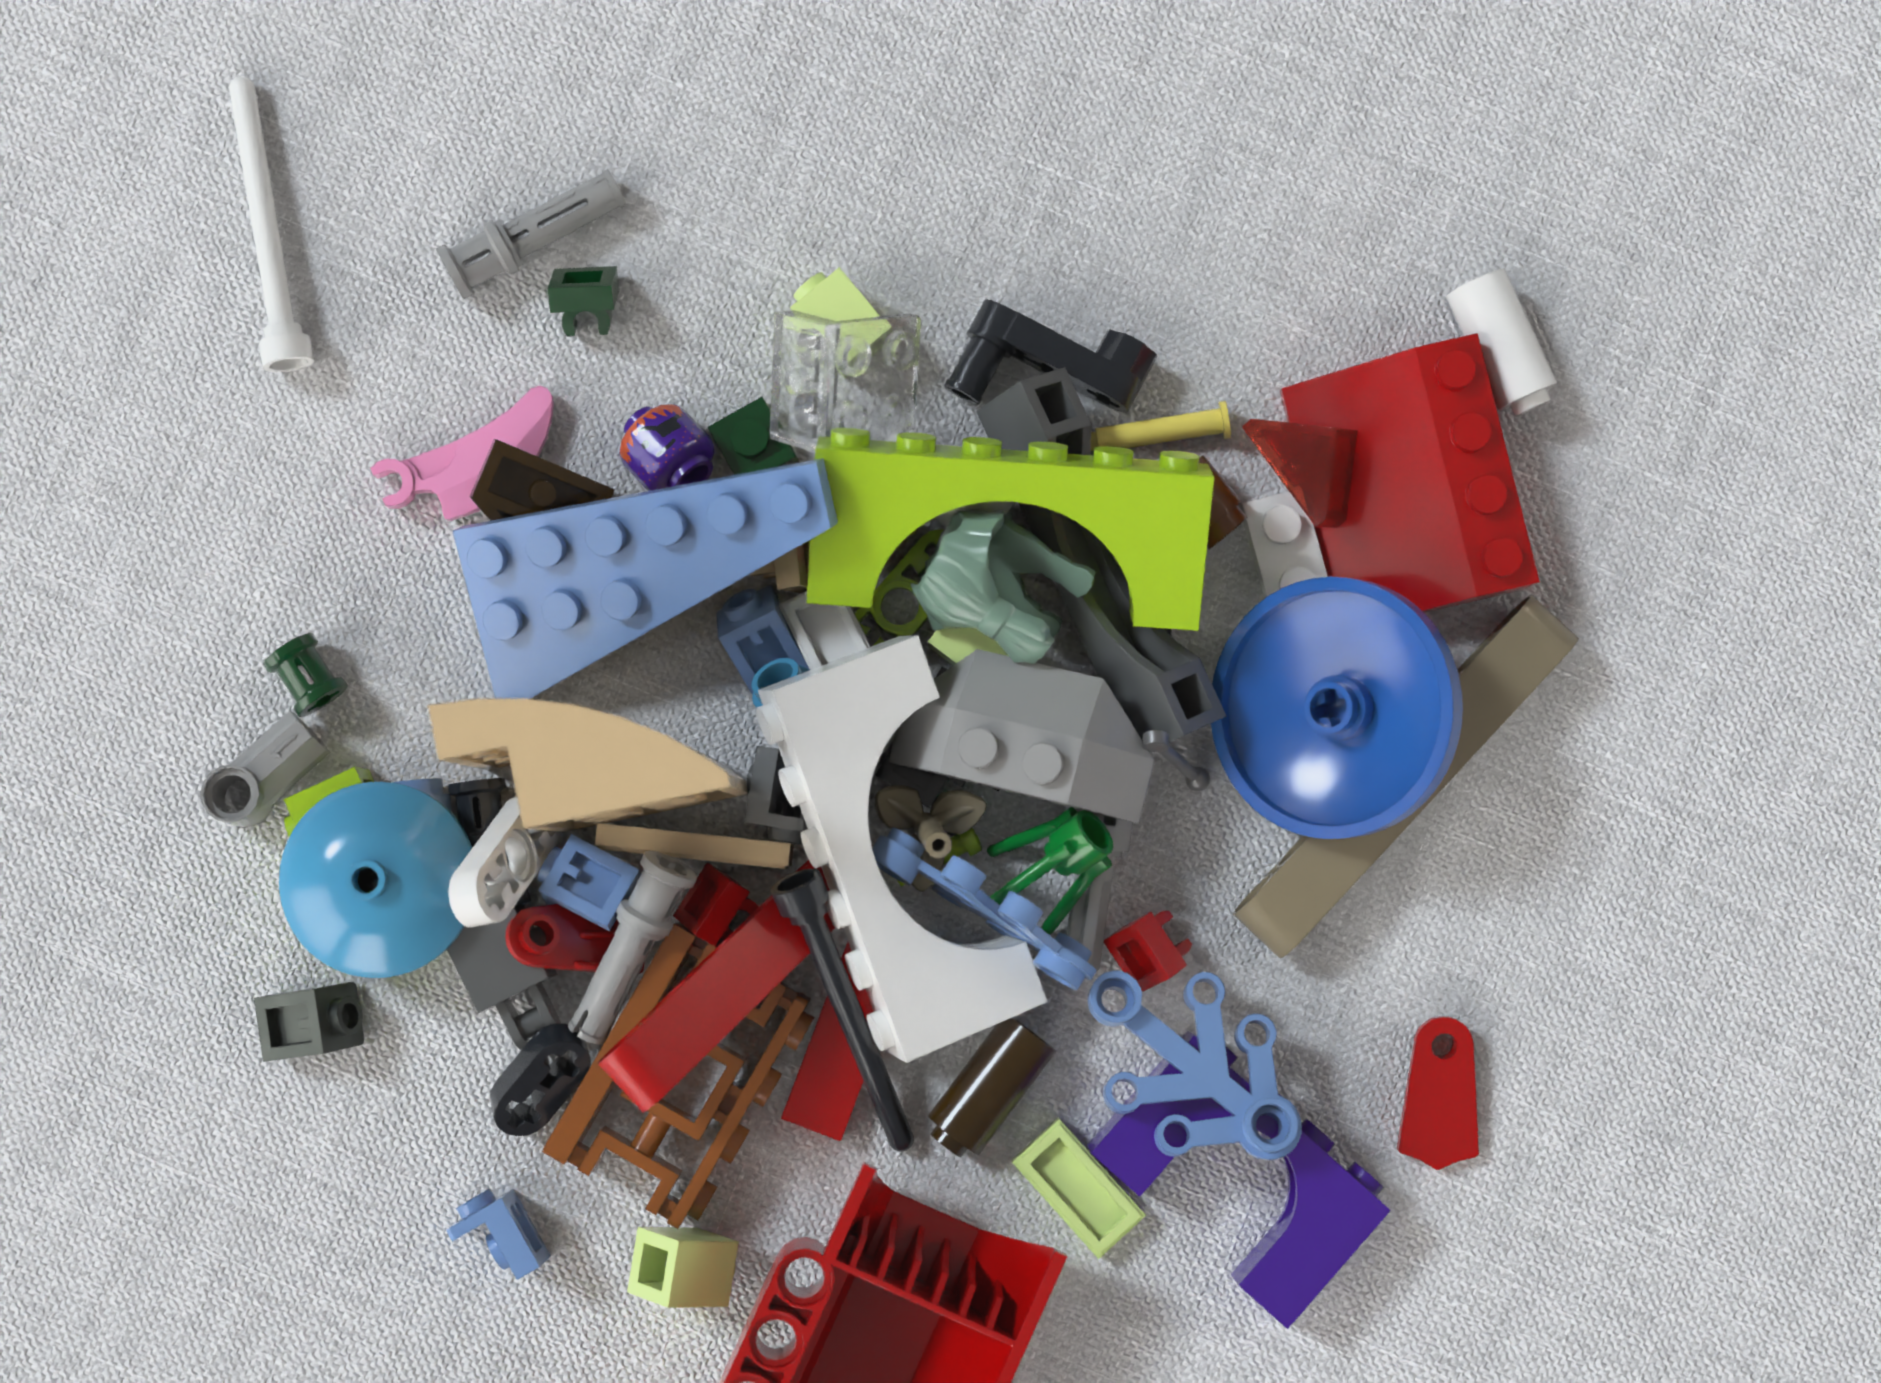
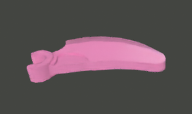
(454, 468)

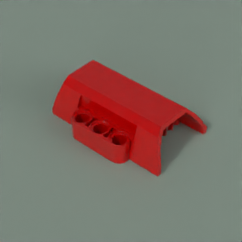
(899, 1299)

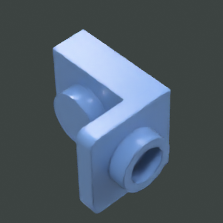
(756, 632)
(587, 881)
(512, 1234)

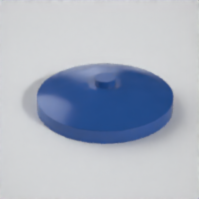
(1336, 707)

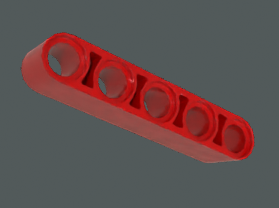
(707, 1004)

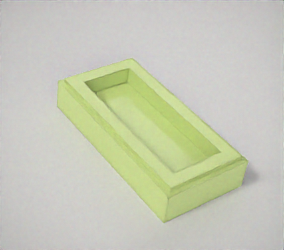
(1078, 1188)

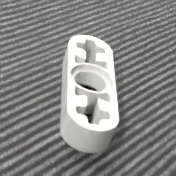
(486, 863)

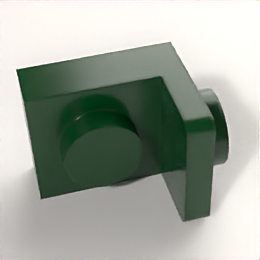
(747, 442)

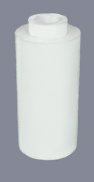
(1508, 343)

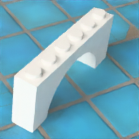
(830, 739)

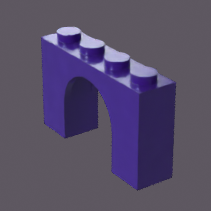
(1325, 1207)

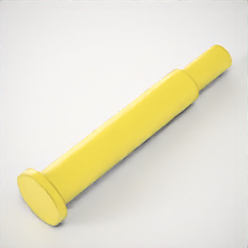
(1164, 429)

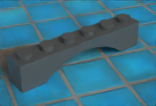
(1145, 667)

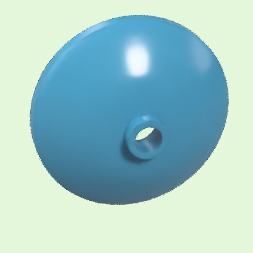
(413, 850)

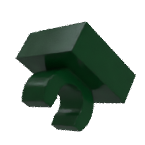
(584, 290)

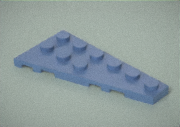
(597, 574)

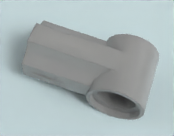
(269, 768)

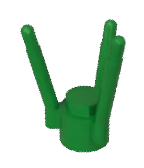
(1075, 845)

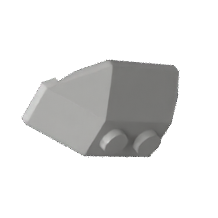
(1030, 735)

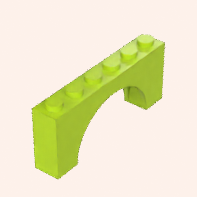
(1141, 509)

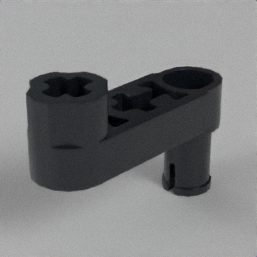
(1107, 376)

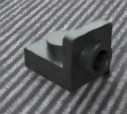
(309, 1021)

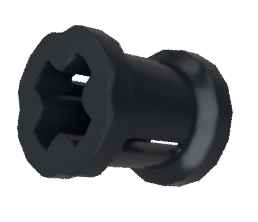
(467, 797)

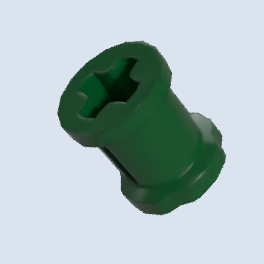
(302, 652)

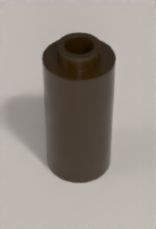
(989, 1087)

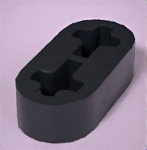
(545, 1082)

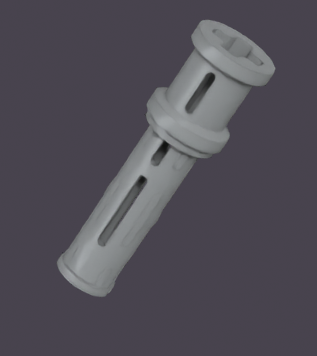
(600, 194)
(642, 922)

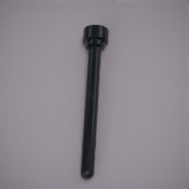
(802, 900)

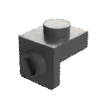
(767, 801)

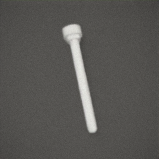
(284, 343)

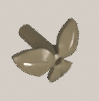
(951, 813)

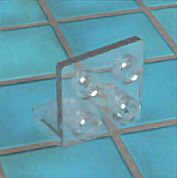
(843, 376)

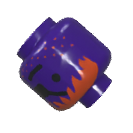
(666, 448)

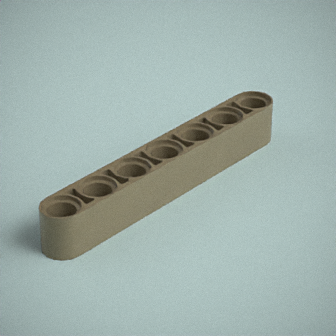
(1493, 686)

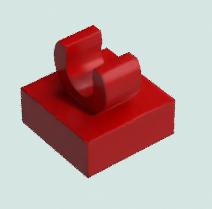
(713, 904)
(1147, 951)

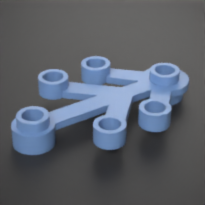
(1016, 916)
(1202, 1072)

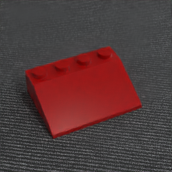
(1429, 476)

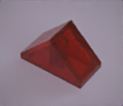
(1311, 463)

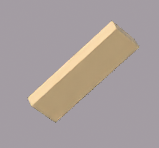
(694, 846)

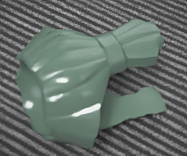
(978, 582)

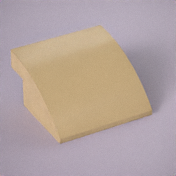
(578, 762)

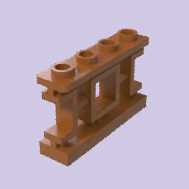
(725, 1104)

